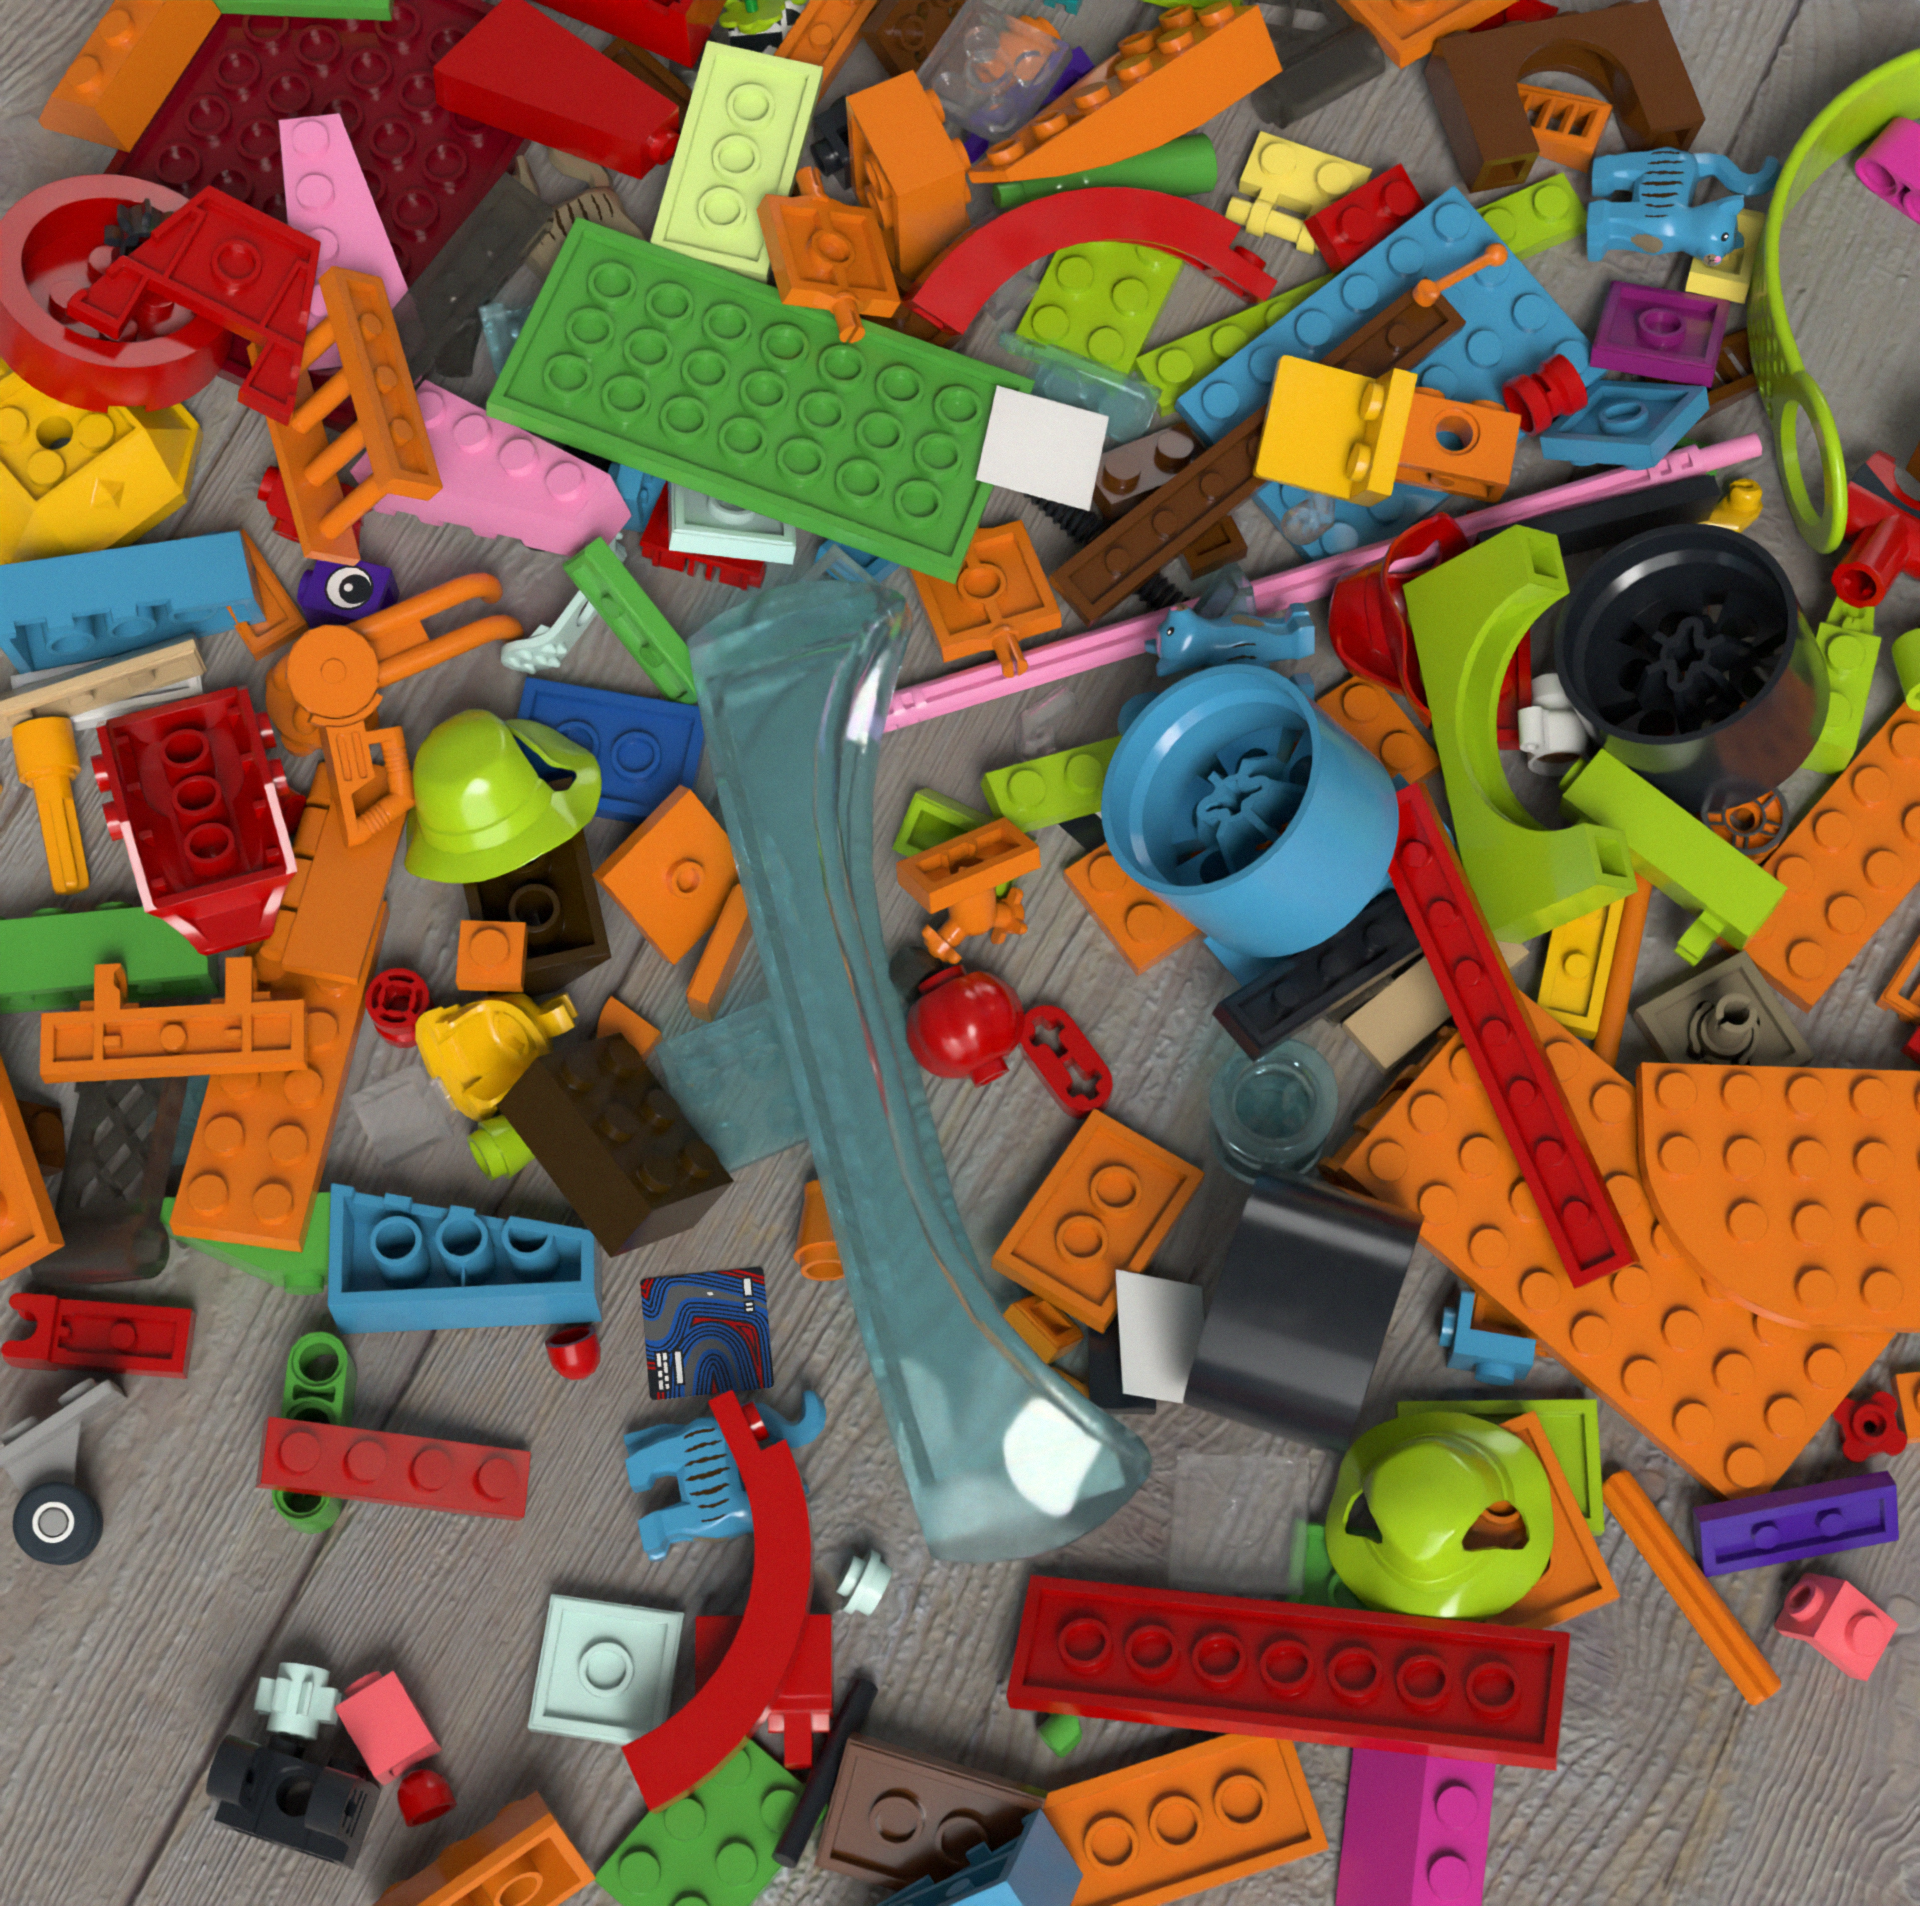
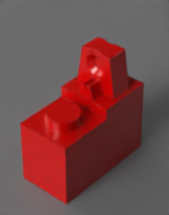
(809, 1693)

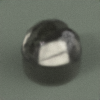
(910, 968)

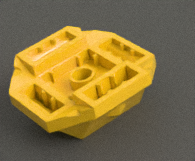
(98, 490)

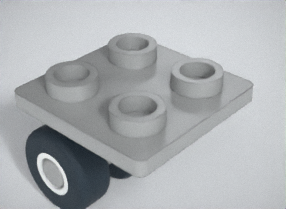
(54, 1517)

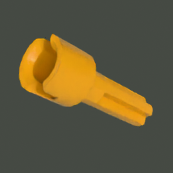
(48, 764)

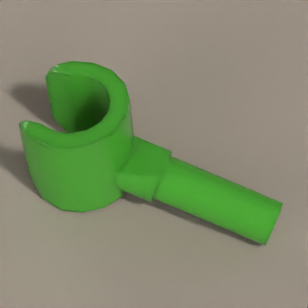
(1060, 1733)

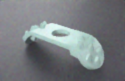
(550, 645)

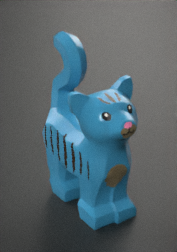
(1661, 210)
(1192, 640)
(710, 1484)

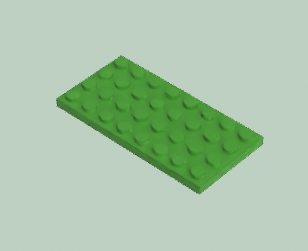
(755, 399)

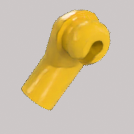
(1739, 507)

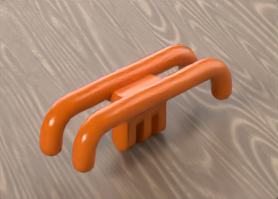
(402, 642)

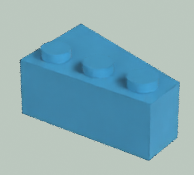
(1023, 1872)

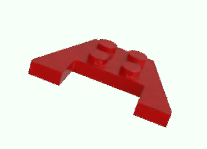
(231, 270)

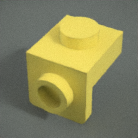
(1733, 275)

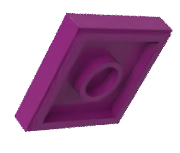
(1660, 333)

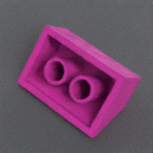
(1414, 1830)

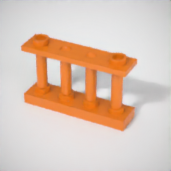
(386, 424)

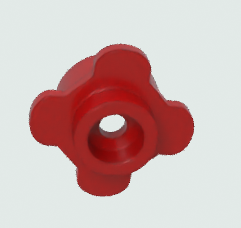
(1858, 1443)

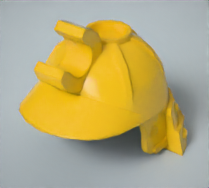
(489, 1045)

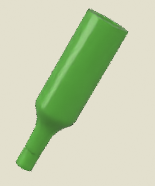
(1176, 168)

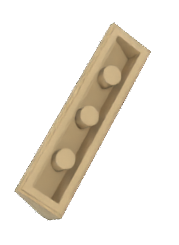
(103, 682)

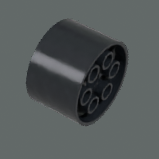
(1662, 590)
(1302, 1309)

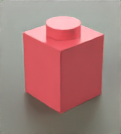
(386, 1726)

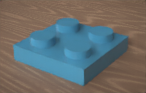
(1626, 424)

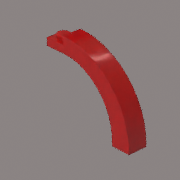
(995, 250)
(754, 1672)

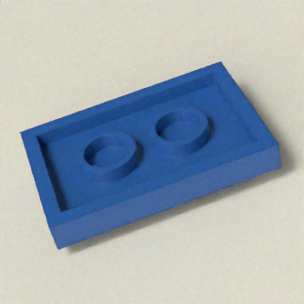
(638, 741)

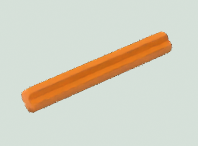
(1689, 1588)

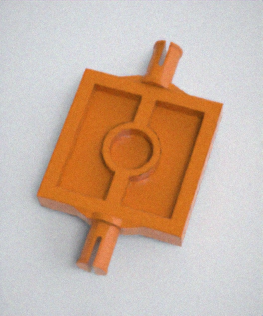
(828, 255)
(994, 601)

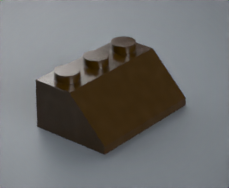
(559, 907)

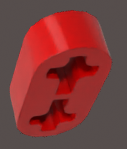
(1077, 1053)

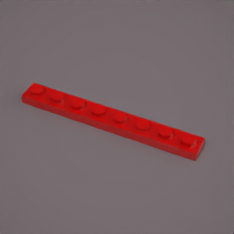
(1505, 1046)

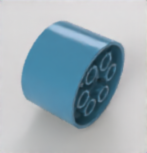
(1218, 776)

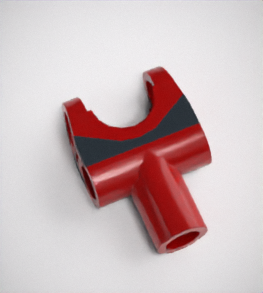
(1882, 534)

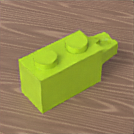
(1850, 658)

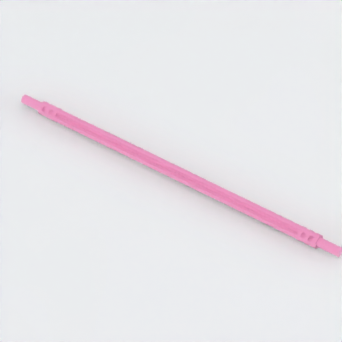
(1292, 586)

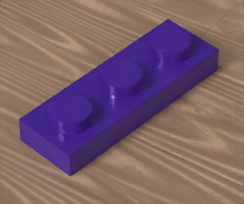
(1796, 1523)

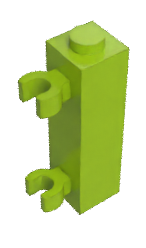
(1674, 854)

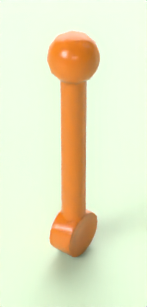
(1427, 291)

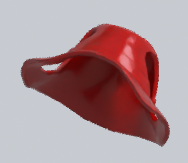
(1370, 613)

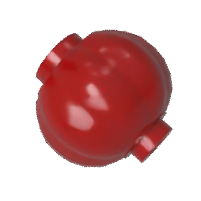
(965, 1025)

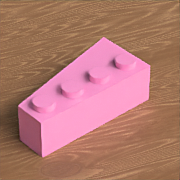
(334, 205)
(507, 481)

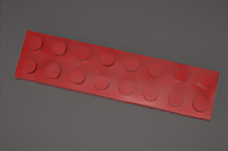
(1292, 1671)

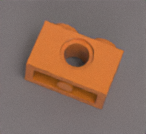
(1488, 440)

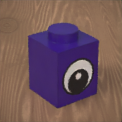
(344, 592)

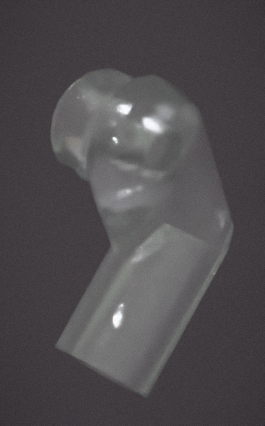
(1309, 519)

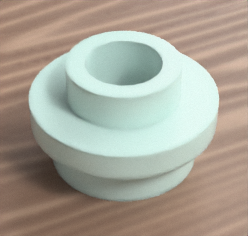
(863, 1583)

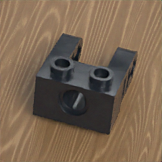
(252, 1791)

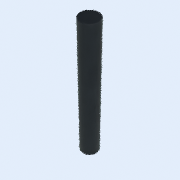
(823, 1774)

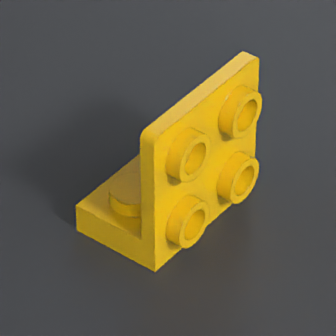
(1334, 430)

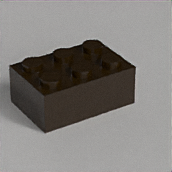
(615, 1143)

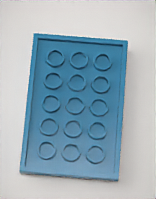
(1506, 334)

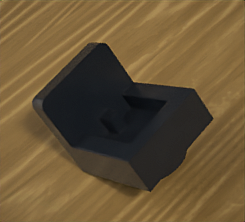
(832, 142)

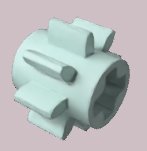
(297, 1701)

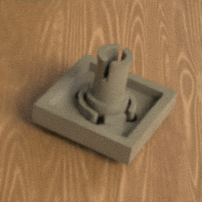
(1742, 1021)

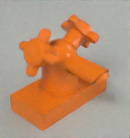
(965, 879)

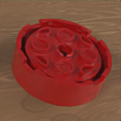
(54, 249)

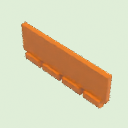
(338, 890)

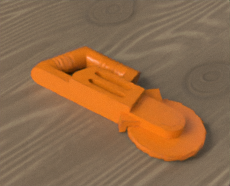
(335, 680)

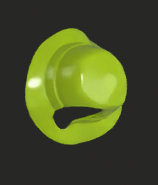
(483, 802)
(1425, 1489)

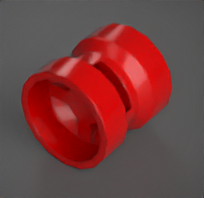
(1545, 394)
(398, 1023)

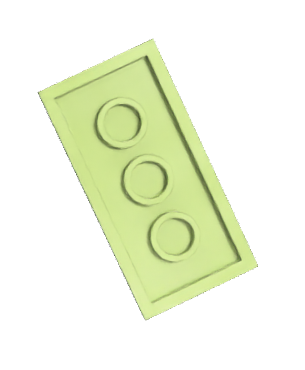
(735, 147)

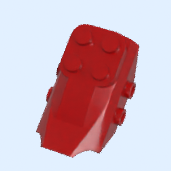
(200, 815)

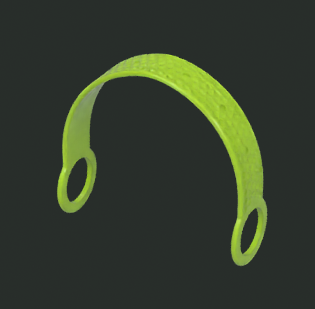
(1778, 368)

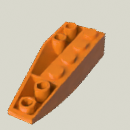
(1142, 94)

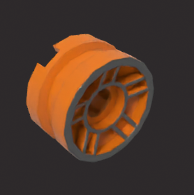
(1769, 825)

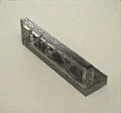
(469, 274)

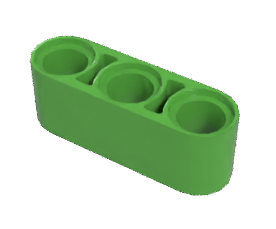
(312, 1401)

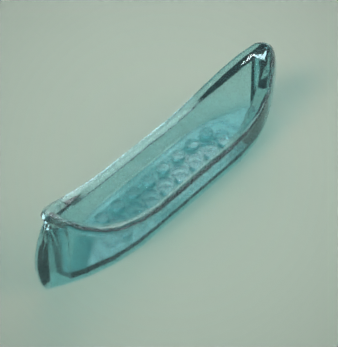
(985, 1430)

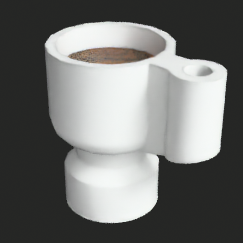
(1551, 729)

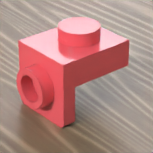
(1837, 1623)

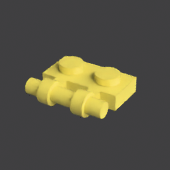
(1295, 179)

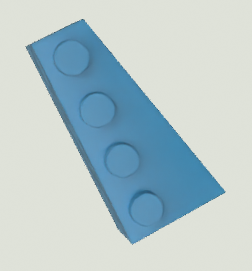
(125, 599)
(454, 1269)

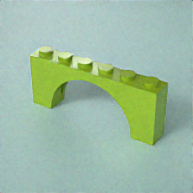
(1465, 632)

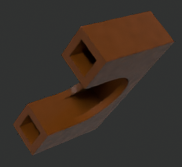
(1616, 49)

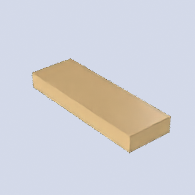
(1408, 1012)

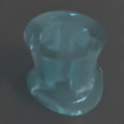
(1272, 1110)

